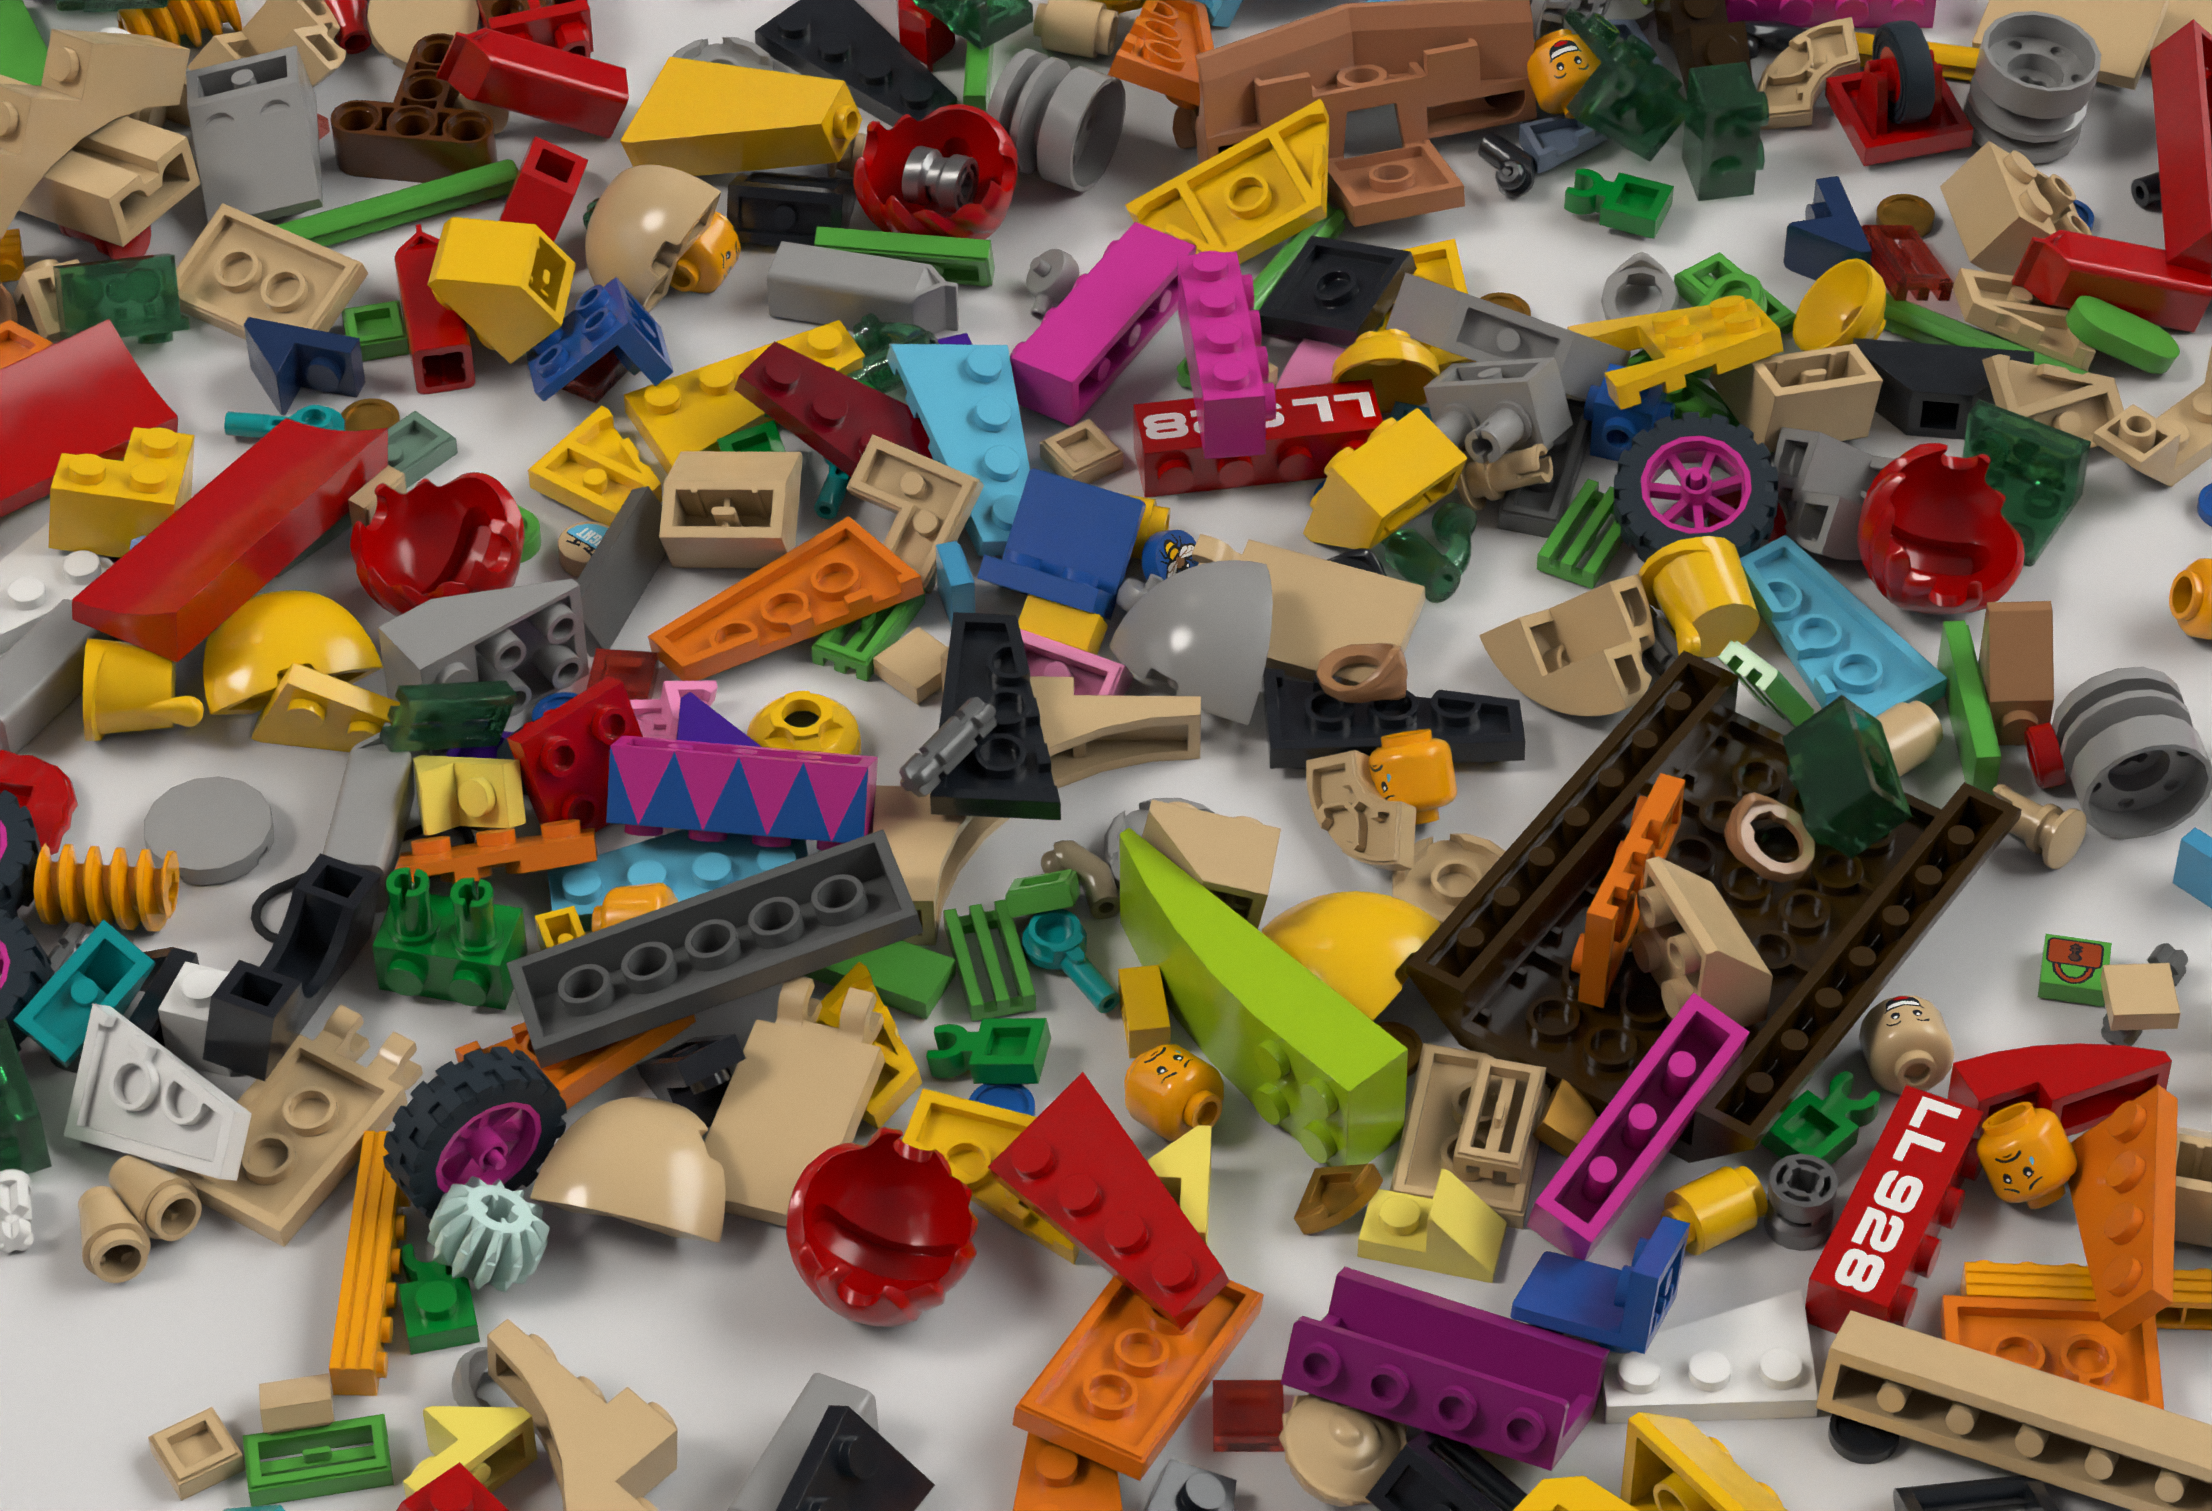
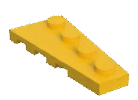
(703, 406)

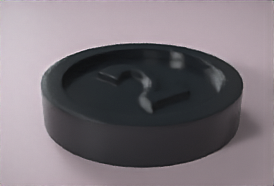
(1860, 1441)

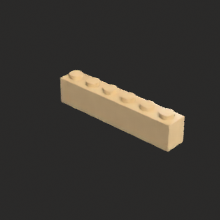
(2017, 1417)

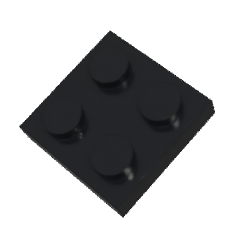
(1335, 291)

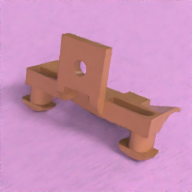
(1436, 60)

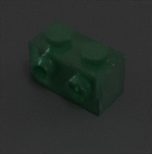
(1723, 131)
(1845, 777)

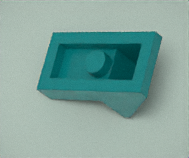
(101, 972)

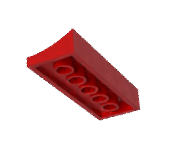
(2184, 144)
(71, 401)
(231, 537)

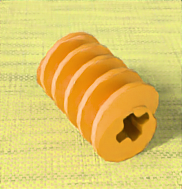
(181, 18)
(106, 890)

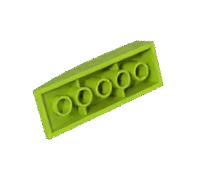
(1263, 1015)

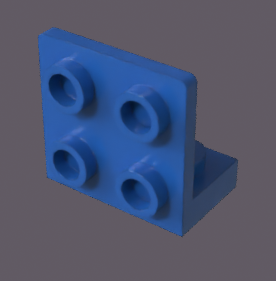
(600, 322)
(1068, 543)
(1603, 1302)

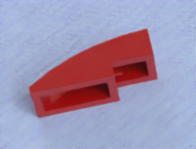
(2071, 1080)

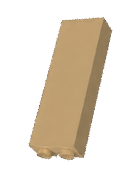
(115, 180)

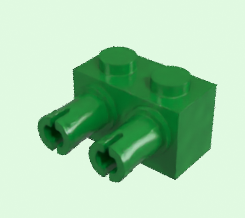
(448, 944)

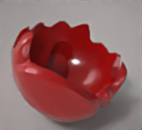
(952, 131)
(1938, 534)
(438, 542)
(880, 1229)

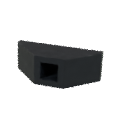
(1931, 386)

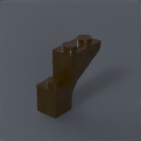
(1701, 34)

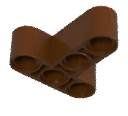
(419, 132)

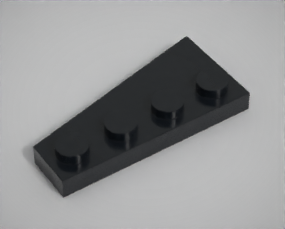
(1311, 724)

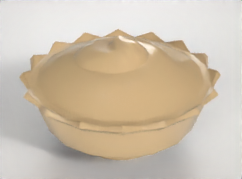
(1338, 1449)

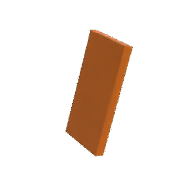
(1132, 1375)

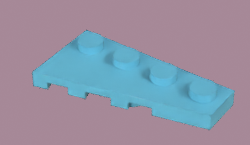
(972, 426)
(1833, 635)
(670, 859)

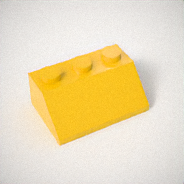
(1681, 1469)

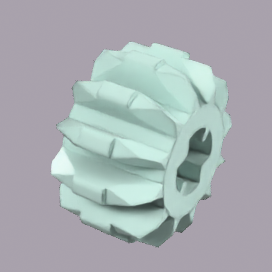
(488, 1234)

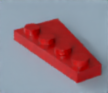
(1106, 1199)

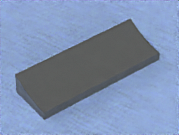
(713, 948)

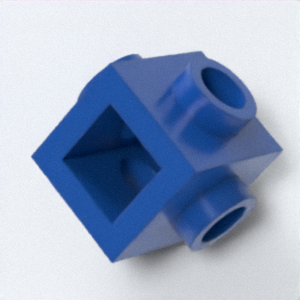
(1608, 419)

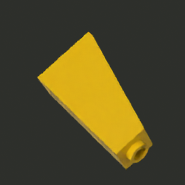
(739, 119)

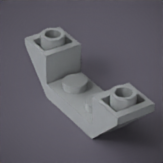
(1496, 333)

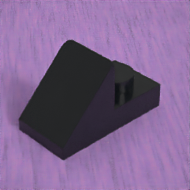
(694, 1073)

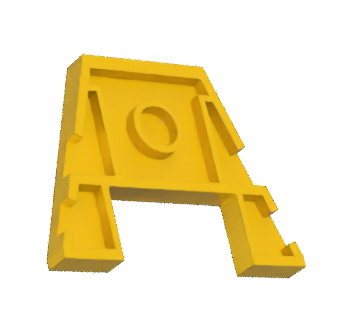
(1683, 341)

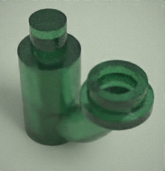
(874, 341)
(1423, 564)

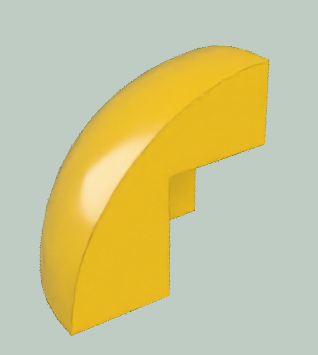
(269, 633)
(1355, 943)

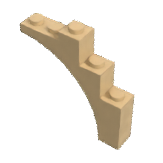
(83, 87)
(1082, 739)
(598, 1450)

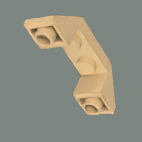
(2165, 445)

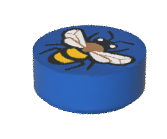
(1168, 553)

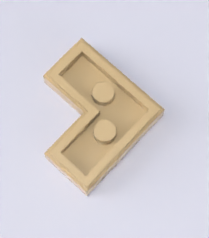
(925, 495)

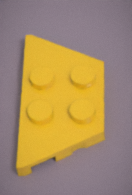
(1248, 192)

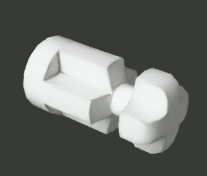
(15, 1211)

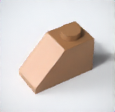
(2018, 666)

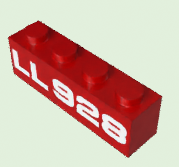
(1301, 441)
(1897, 1212)

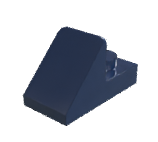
(1827, 234)
(299, 357)

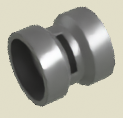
(939, 179)
(1800, 1202)

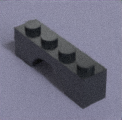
(266, 1007)

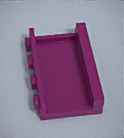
(1447, 1368)

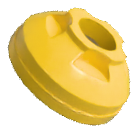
(1841, 306)
(1394, 364)
(832, 733)

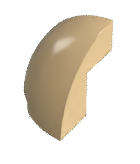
(281, 26)
(645, 227)
(1580, 652)
(638, 1165)

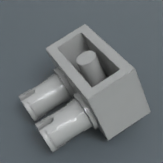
(1499, 405)

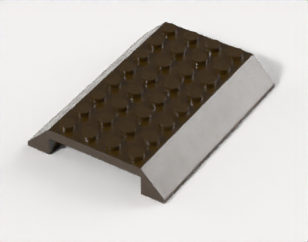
(1829, 939)

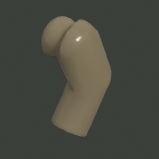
(1091, 873)

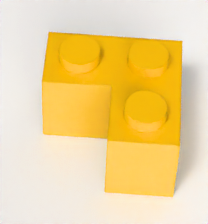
(110, 502)

